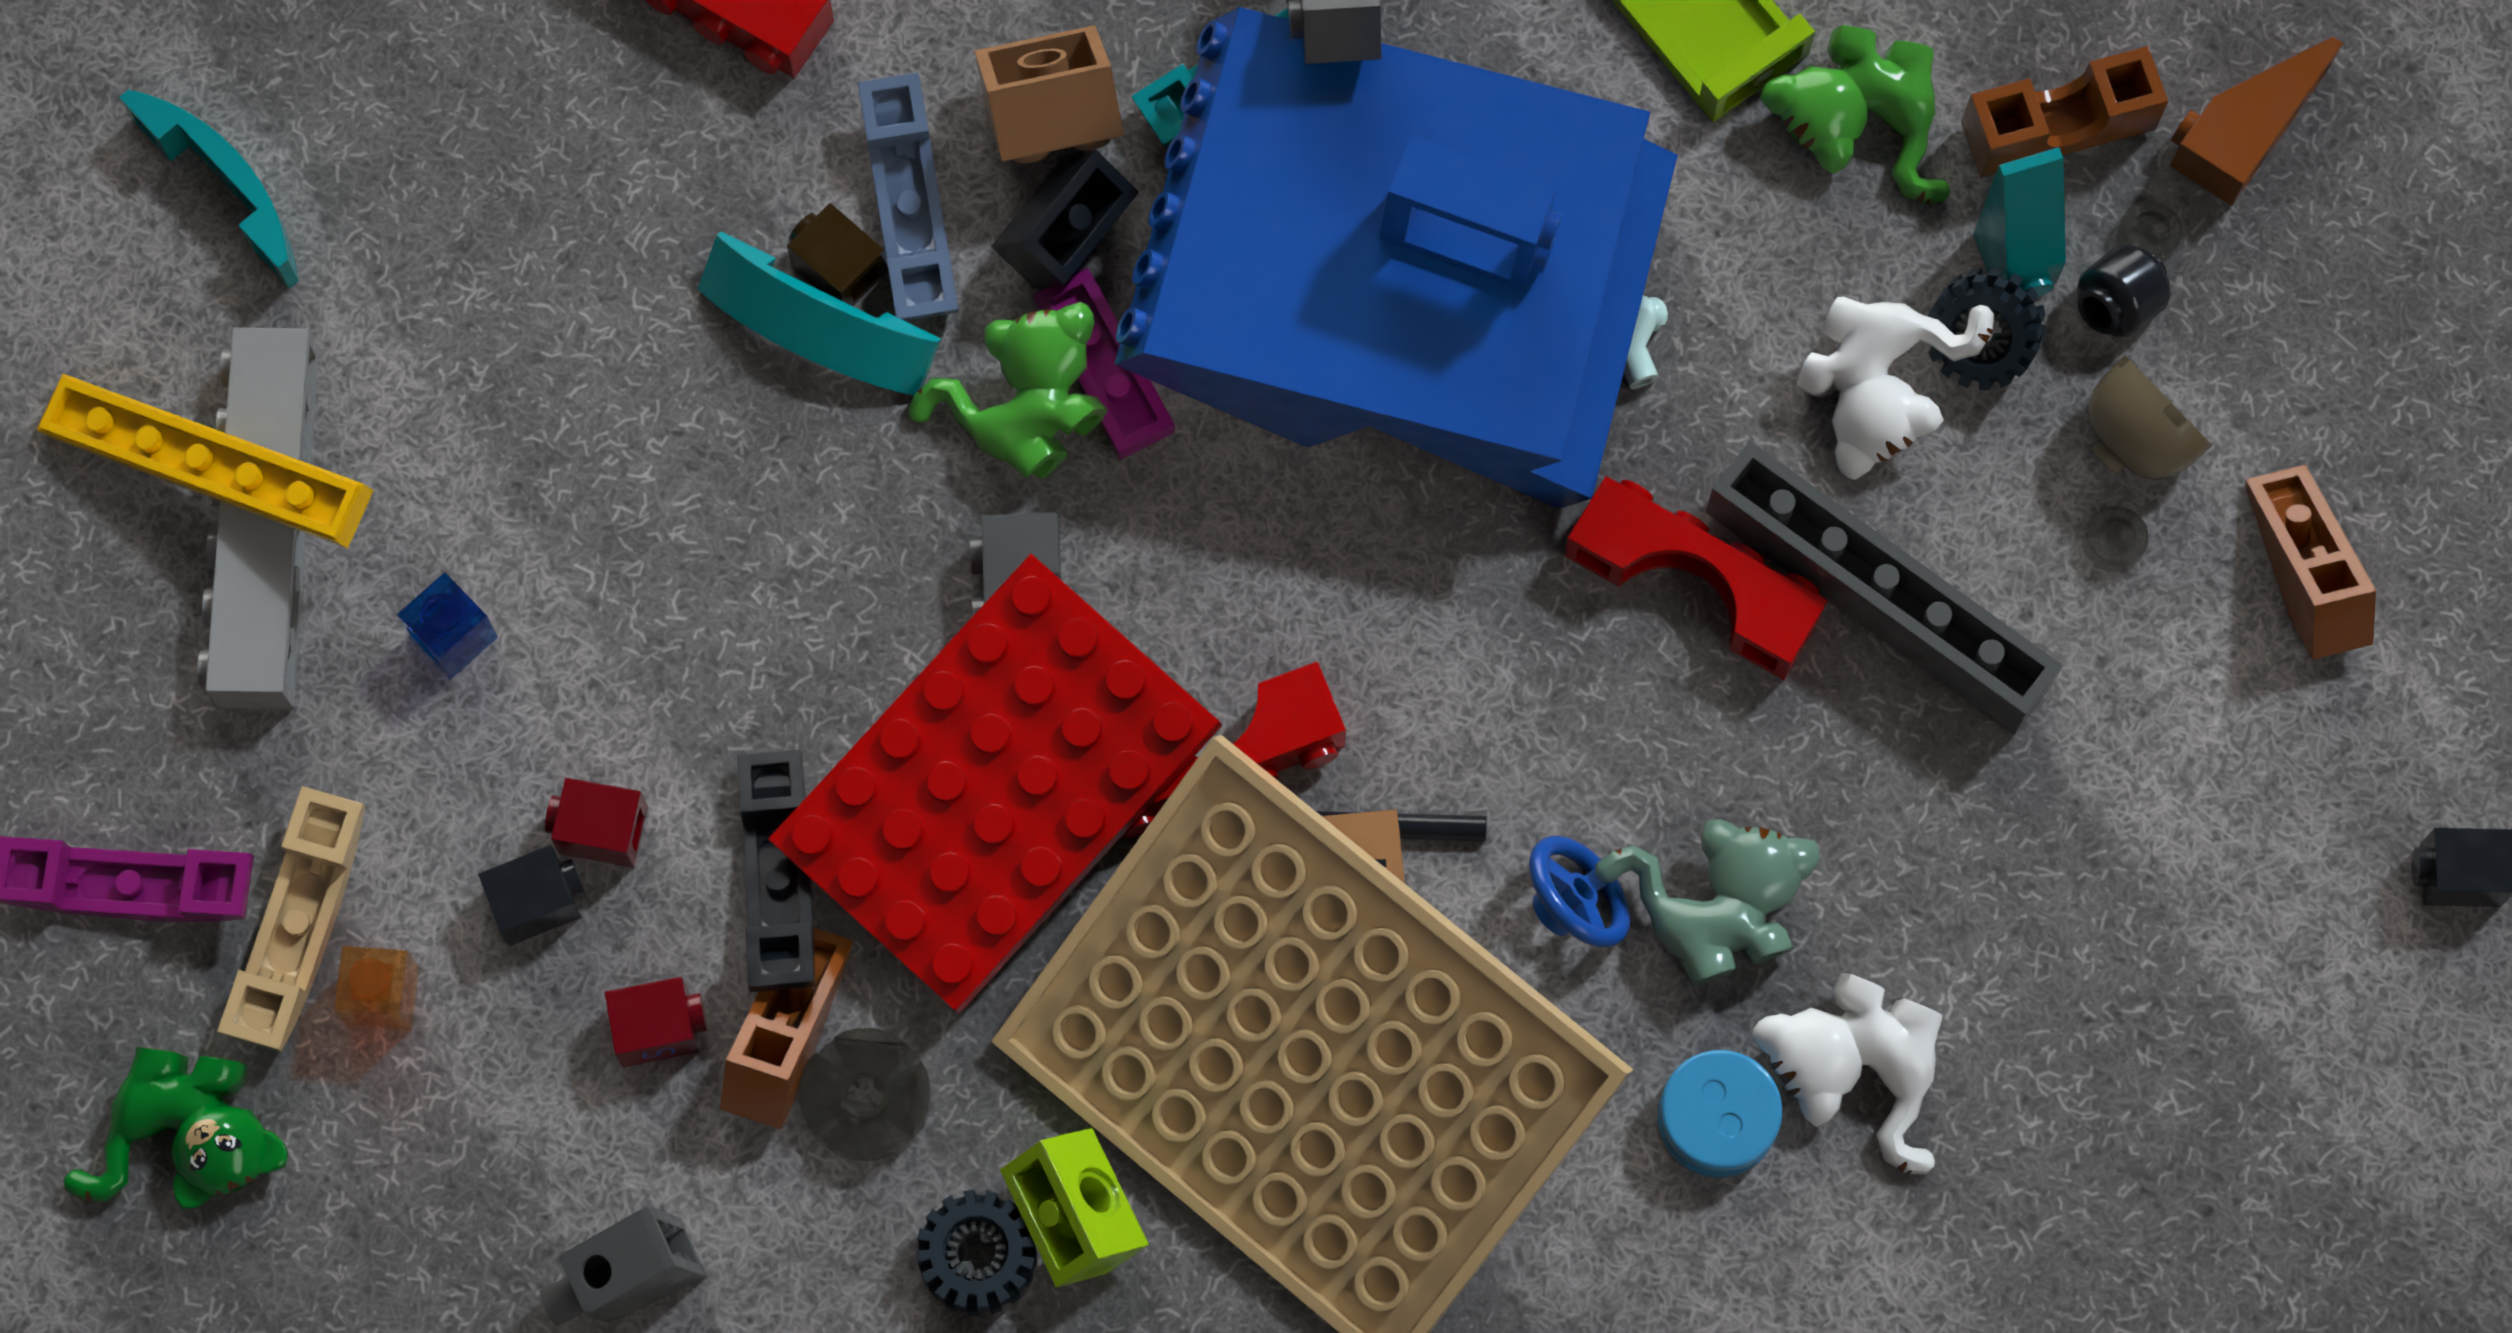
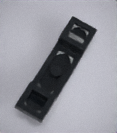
(777, 890)

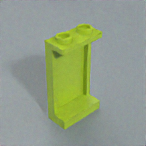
(1720, 46)

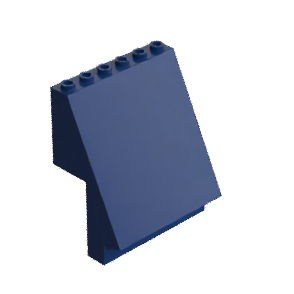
(1302, 321)

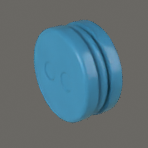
(1719, 1113)

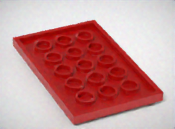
(995, 783)

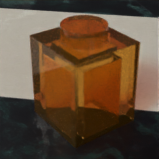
(376, 988)

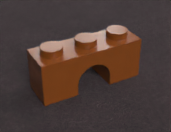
(2103, 105)

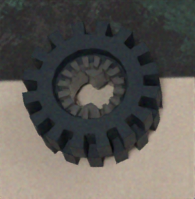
(2006, 352)
(957, 1282)

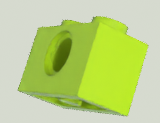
(1074, 1207)

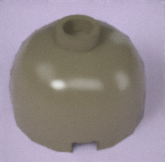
(2141, 426)

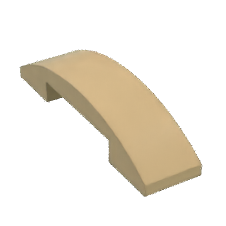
(297, 920)

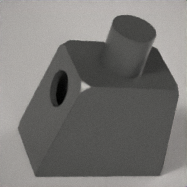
(647, 1260)

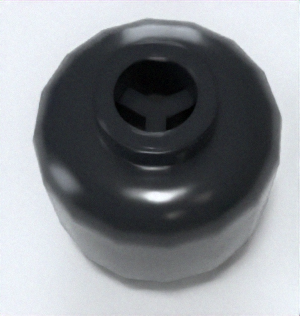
(2123, 291)

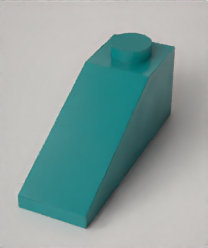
(2025, 221)

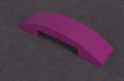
(124, 883)

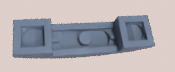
(908, 197)

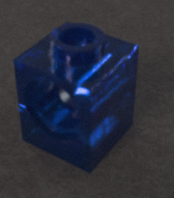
(447, 625)

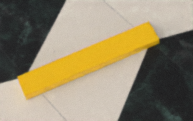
(206, 460)

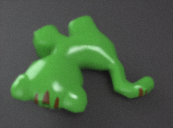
(1830, 106)
(1041, 359)

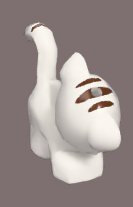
(1875, 410)
(1823, 1057)

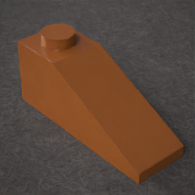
(2245, 122)
(2313, 563)
(780, 1038)

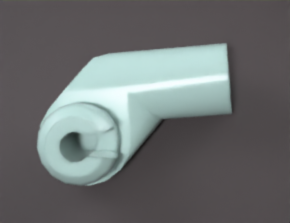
(1639, 366)

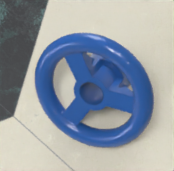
(1568, 900)

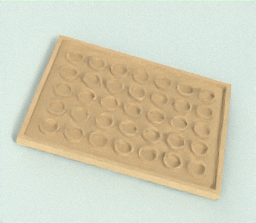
(1309, 1052)

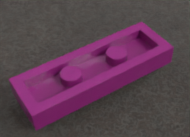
(1134, 407)

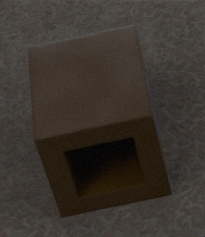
(836, 255)

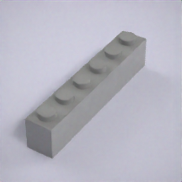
(257, 560)

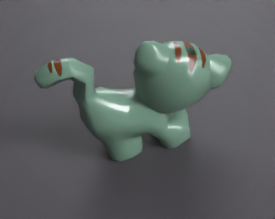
(1750, 875)

